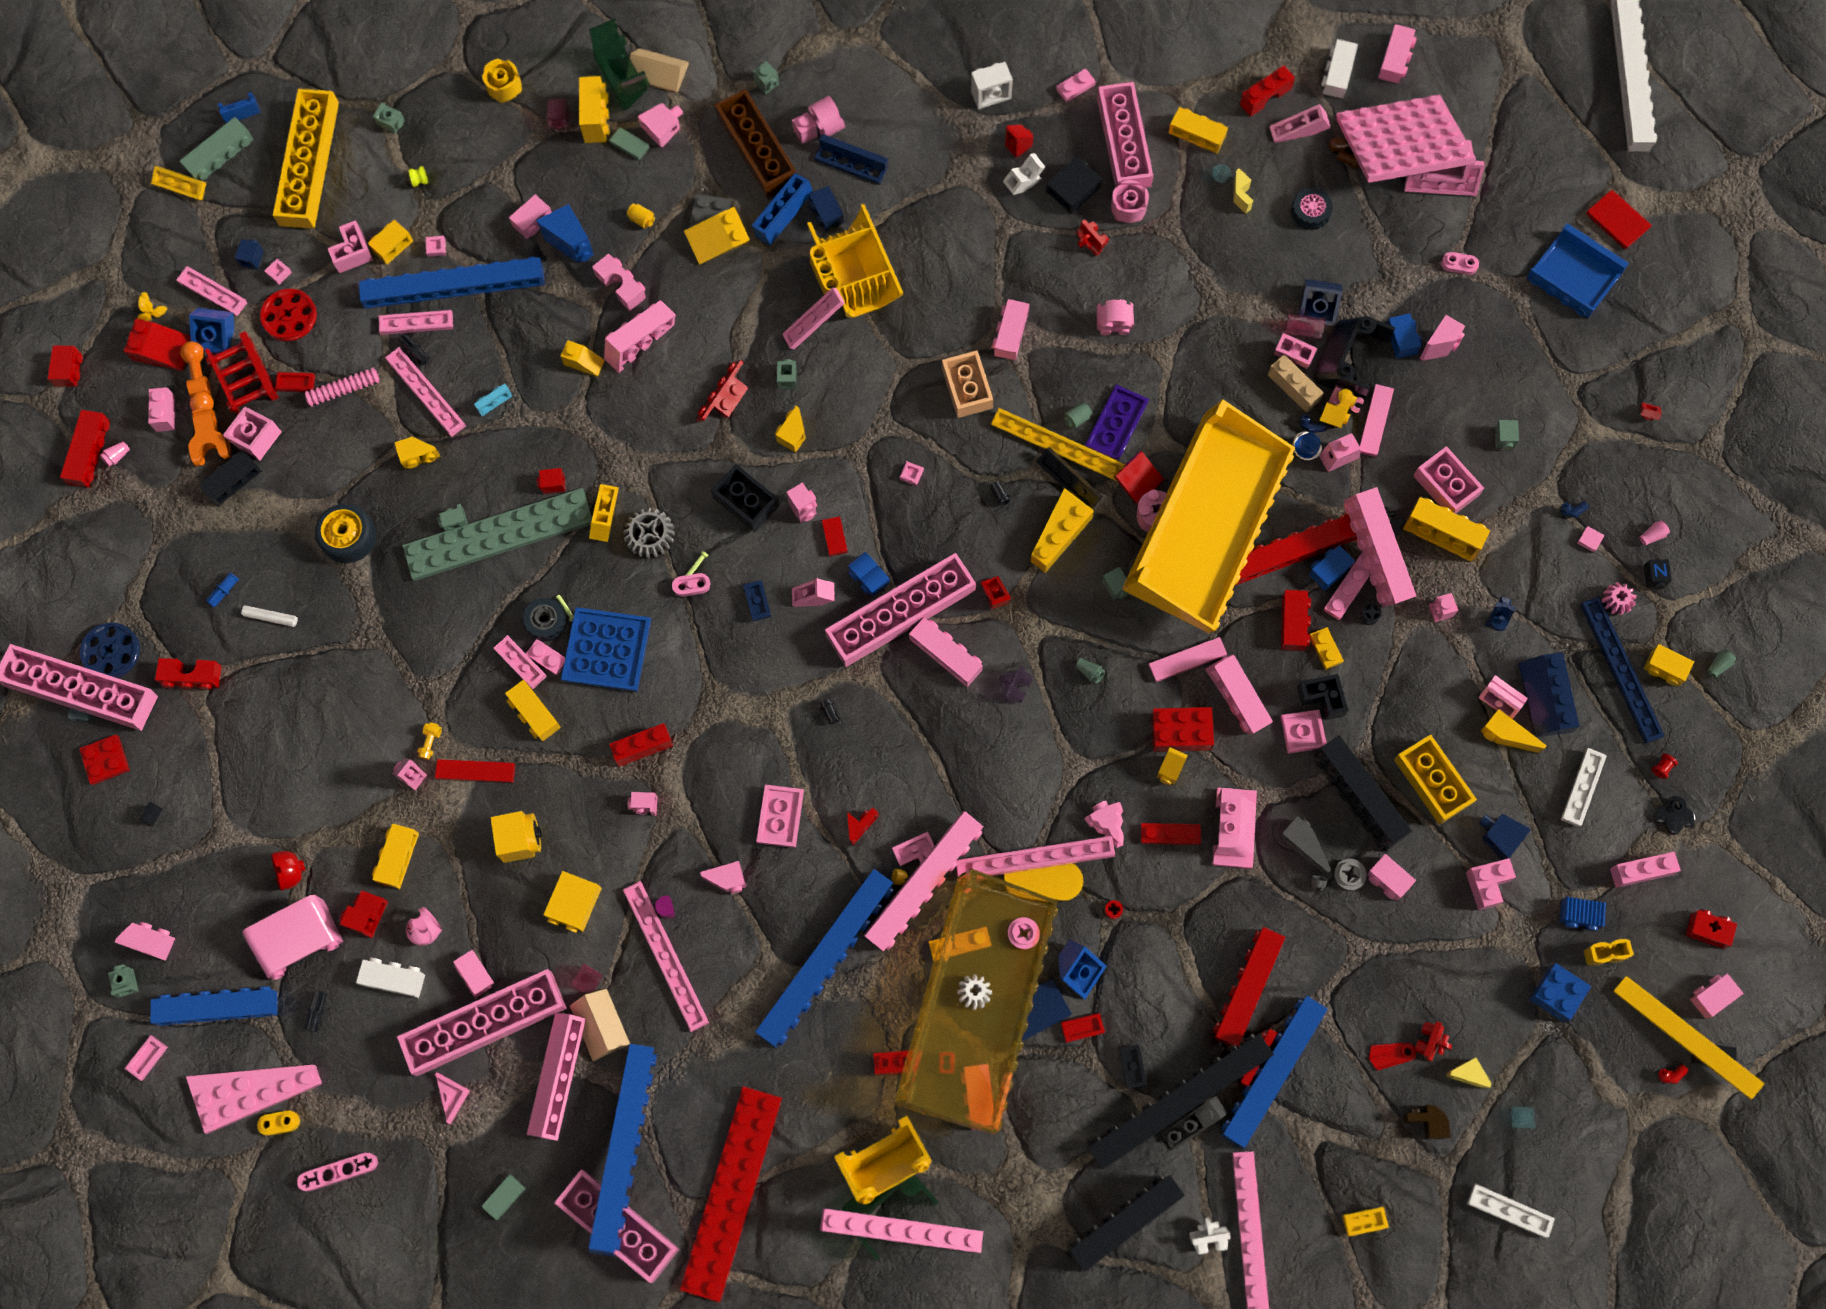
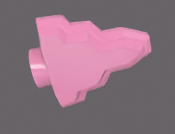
(1107, 821)

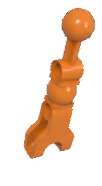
(201, 403)

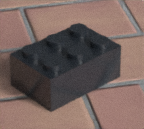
(745, 498)

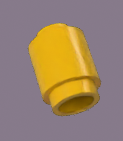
(640, 215)

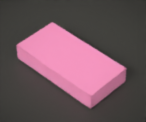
(146, 1057)

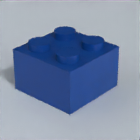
(1560, 992)

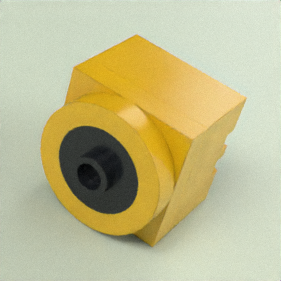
(516, 836)

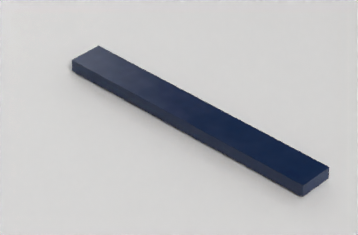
(1622, 670)

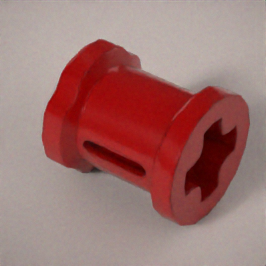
(1664, 766)

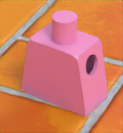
(661, 123)
(1343, 451)

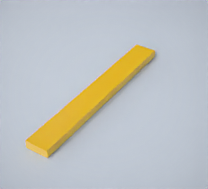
(1062, 446)
(1688, 1038)

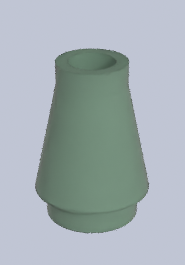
(1721, 663)
(1090, 670)

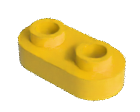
(277, 1123)

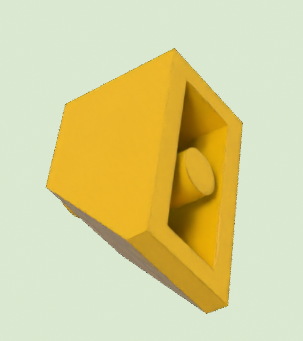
(581, 358)
(1171, 766)

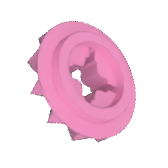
(1024, 924)

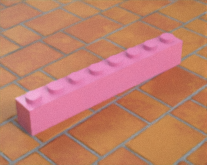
(923, 881)

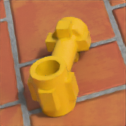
(431, 730)

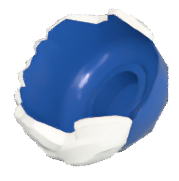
(1307, 445)

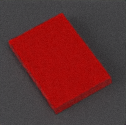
(1618, 219)

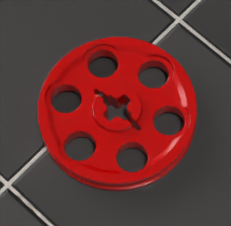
(294, 309)

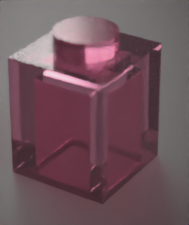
(557, 113)

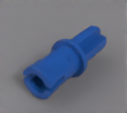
(222, 589)

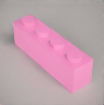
(945, 651)

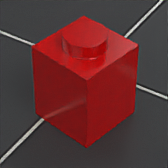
(551, 481)

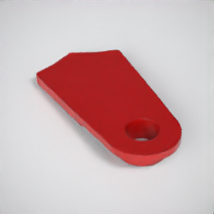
(1389, 1055)

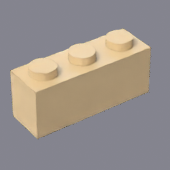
(1295, 383)

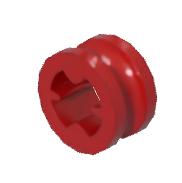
(1109, 914)

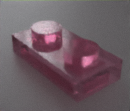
(1305, 325)

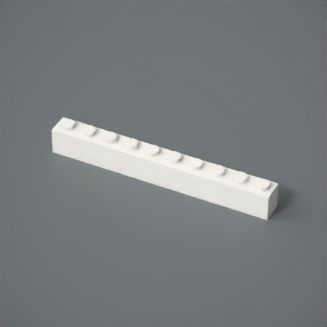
(1633, 75)

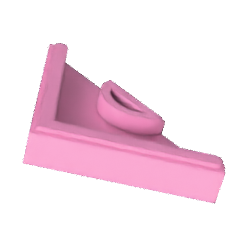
(451, 1095)

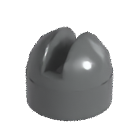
(1318, 882)

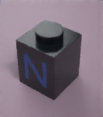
(1657, 573)

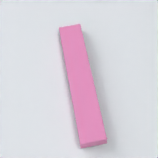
(425, 391)

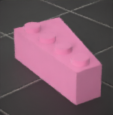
(637, 334)

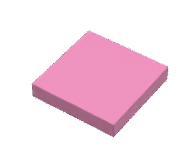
(1303, 731)

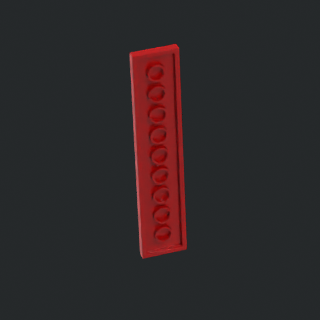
(731, 1194)

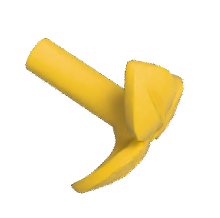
(147, 307)

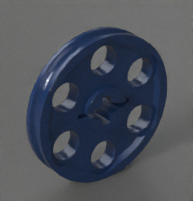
(114, 643)

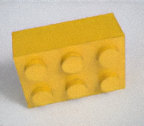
(593, 109)

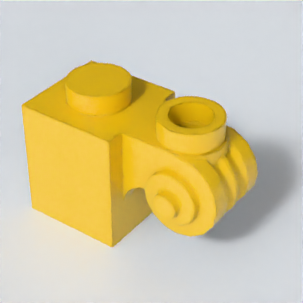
(1337, 413)

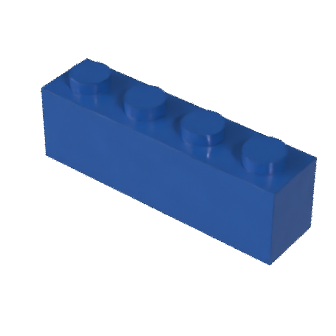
(782, 209)

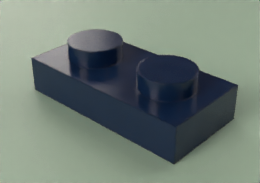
(757, 600)

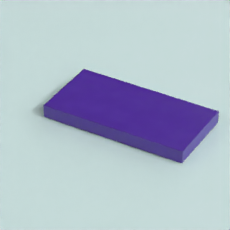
(1117, 422)

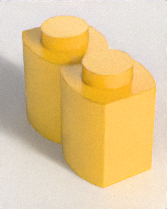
(1608, 952)

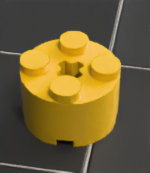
(501, 80)

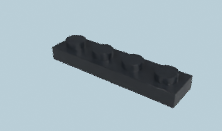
(1068, 478)

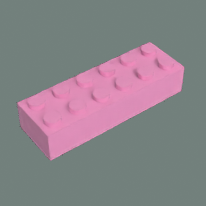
(1124, 134)
(1379, 547)
(641, 1243)

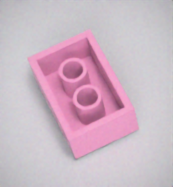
(1448, 481)

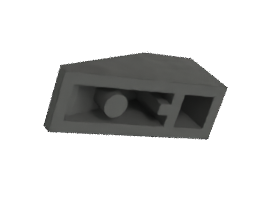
(1304, 841)

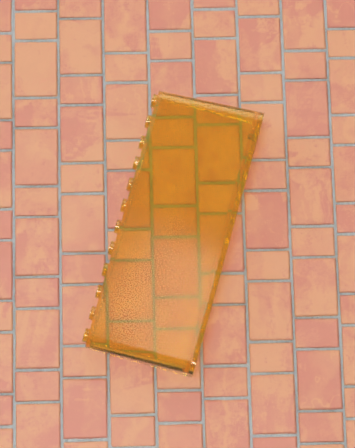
(965, 1056)

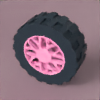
(1311, 208)

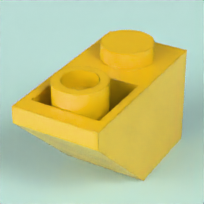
(792, 432)
(414, 452)

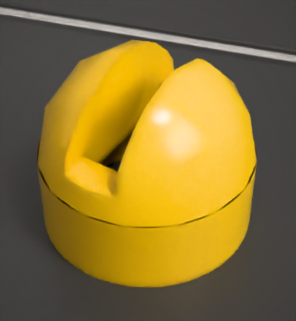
(899, 876)

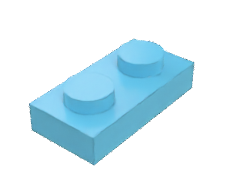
(492, 400)

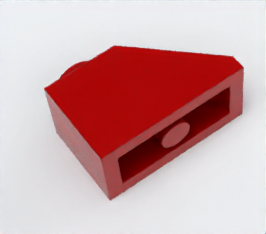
(1018, 139)

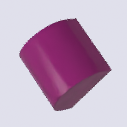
(665, 907)

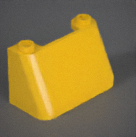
(884, 1163)

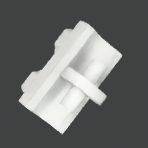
(1209, 1233)

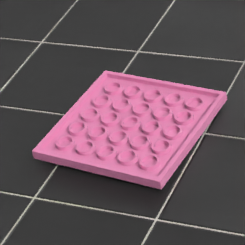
(1405, 138)

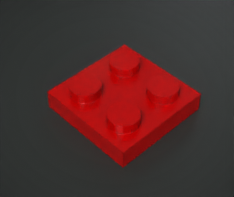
(104, 759)

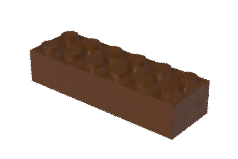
(755, 142)

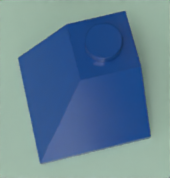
(1079, 968)

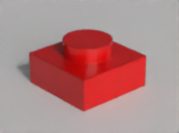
(1650, 411)

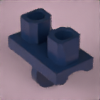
(1500, 614)

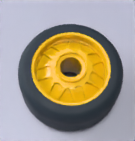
(352, 544)

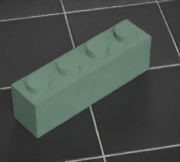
(216, 150)

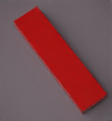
(475, 771)

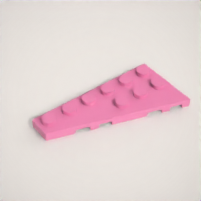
(236, 1095)

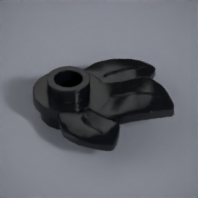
(1675, 818)

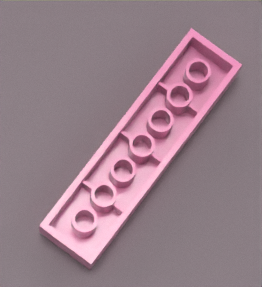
(900, 609)
(76, 687)
(481, 1022)

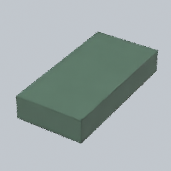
(629, 143)
(503, 1197)

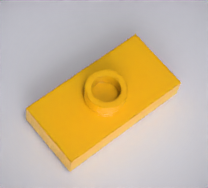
(1365, 1221)

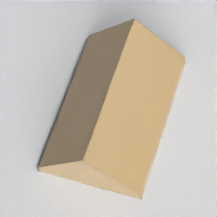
(660, 70)
(602, 1027)

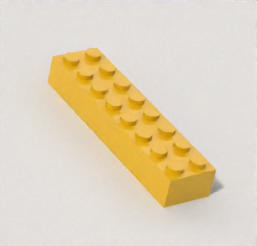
(306, 158)

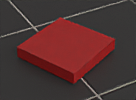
(1138, 477)

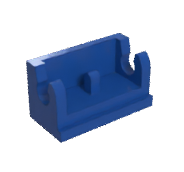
(240, 109)

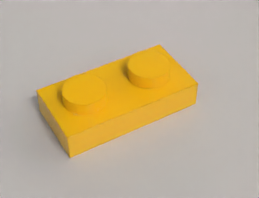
(1326, 648)

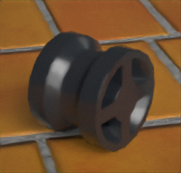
(1373, 610)

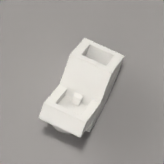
(1024, 177)

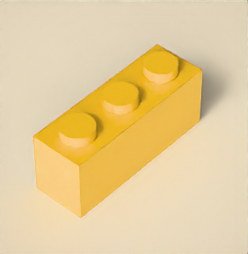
(1198, 130)
(532, 711)
(395, 856)

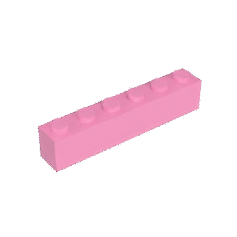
(556, 1076)

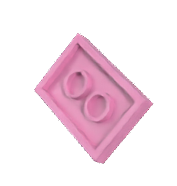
(780, 816)

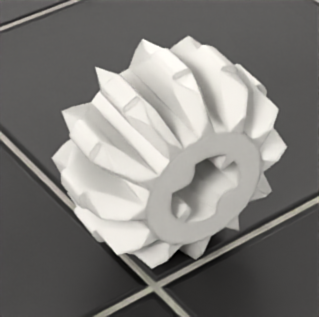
(982, 995)

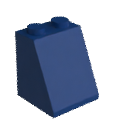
(566, 234)

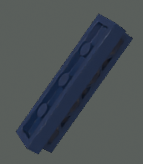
(854, 154)

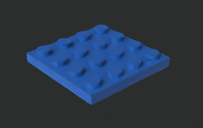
(606, 649)

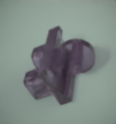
(1020, 678)

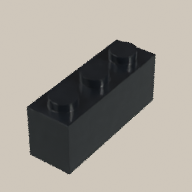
(230, 477)

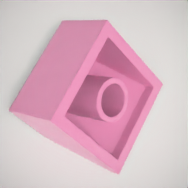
(1445, 338)
(252, 433)
(146, 940)

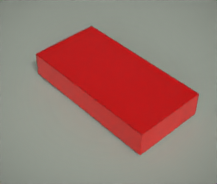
(294, 382)
(834, 536)
(1082, 1028)

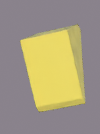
(1470, 1073)

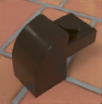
(1434, 1120)

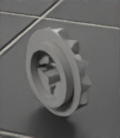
(1358, 871)

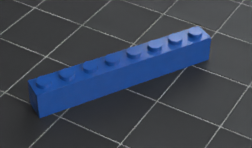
(1274, 1072)

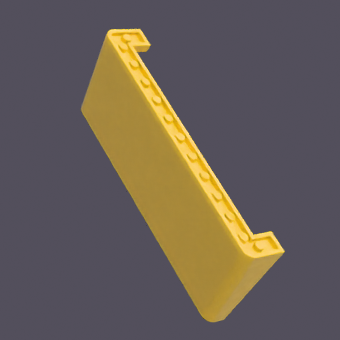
(1210, 517)

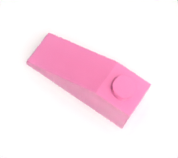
(1301, 125)
(409, 773)

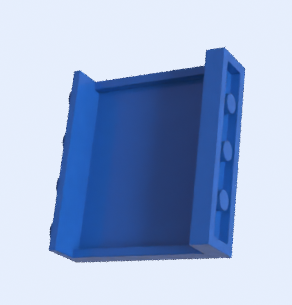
(1577, 271)

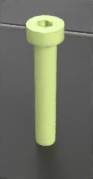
(697, 563)
(565, 607)

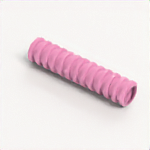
(341, 387)

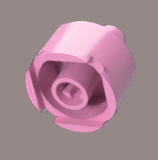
(826, 116)
(1129, 201)
(1115, 317)
(1147, 506)

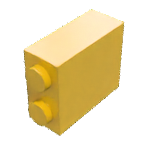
(572, 902)

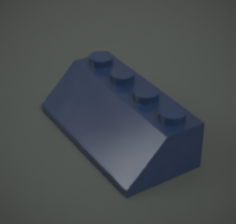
(1549, 695)

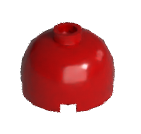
(287, 869)

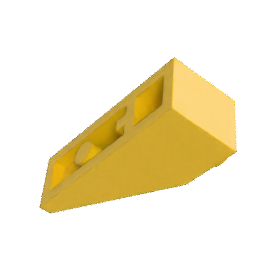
(603, 513)
(1508, 732)

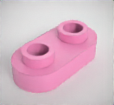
(1460, 265)
(691, 583)

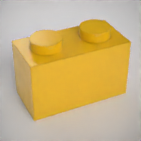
(390, 241)
(1668, 665)

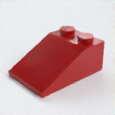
(156, 345)

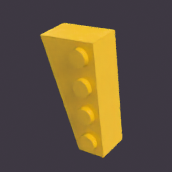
(1063, 526)

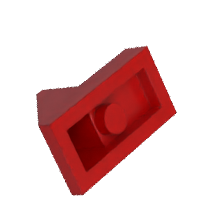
(996, 592)
(857, 828)

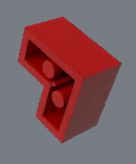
(364, 915)

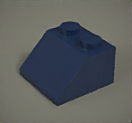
(1321, 300)

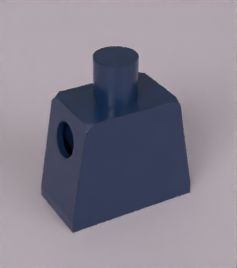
(1503, 834)

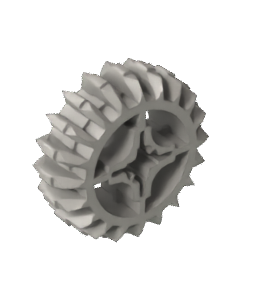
(639, 522)

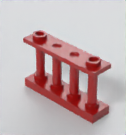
(252, 359)

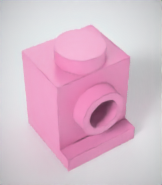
(1443, 607)
(642, 803)

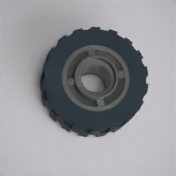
(539, 609)

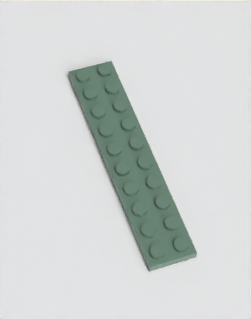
(497, 534)

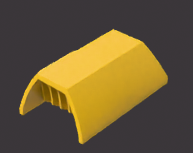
(855, 267)

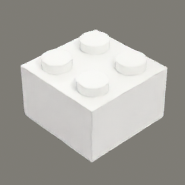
(991, 85)

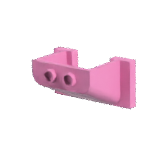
(1455, 181)
(1235, 828)

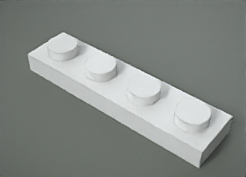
(1583, 787)
(1510, 1211)

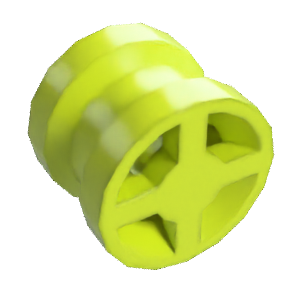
(418, 176)

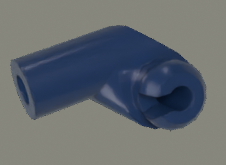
(1311, 427)
(1570, 511)

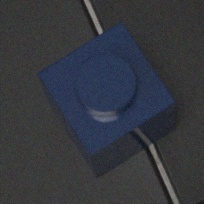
(249, 254)

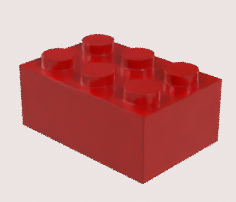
(1182, 729)

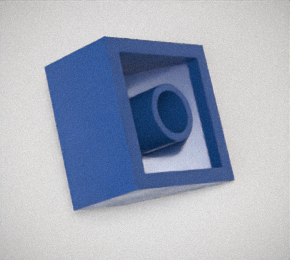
(212, 329)

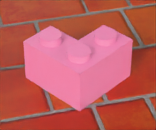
(352, 251)
(1485, 882)

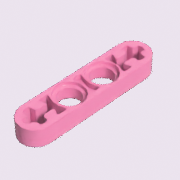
(338, 1174)

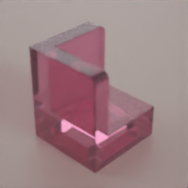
(587, 979)

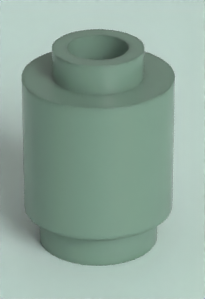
(1077, 415)

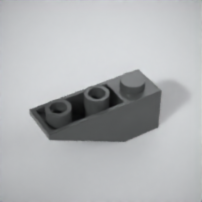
(1194, 1123)

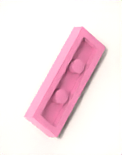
(520, 662)

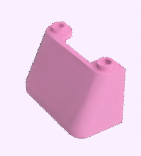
(292, 935)

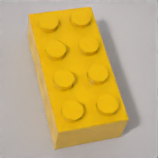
(1446, 529)
(1435, 779)

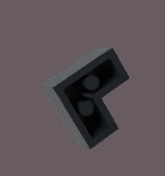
(1328, 692)

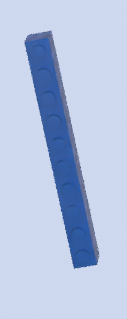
(451, 282)
(825, 958)
(621, 1151)

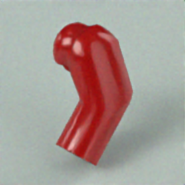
(1672, 1077)

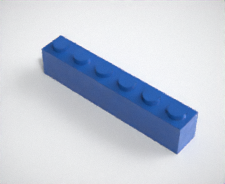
(213, 1007)

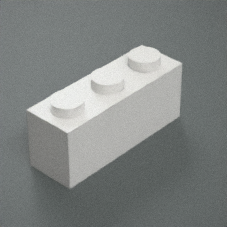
(1339, 68)
(391, 977)

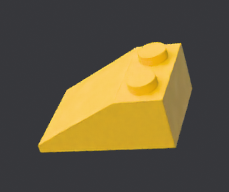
(717, 235)

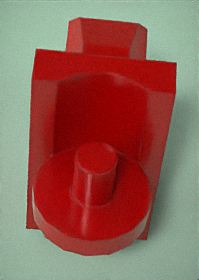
(1090, 238)
(1435, 1032)

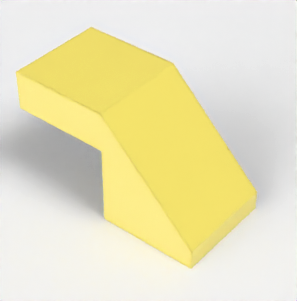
(1241, 185)

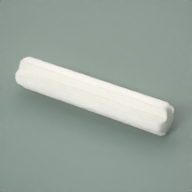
(269, 616)

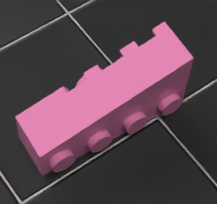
(1239, 694)

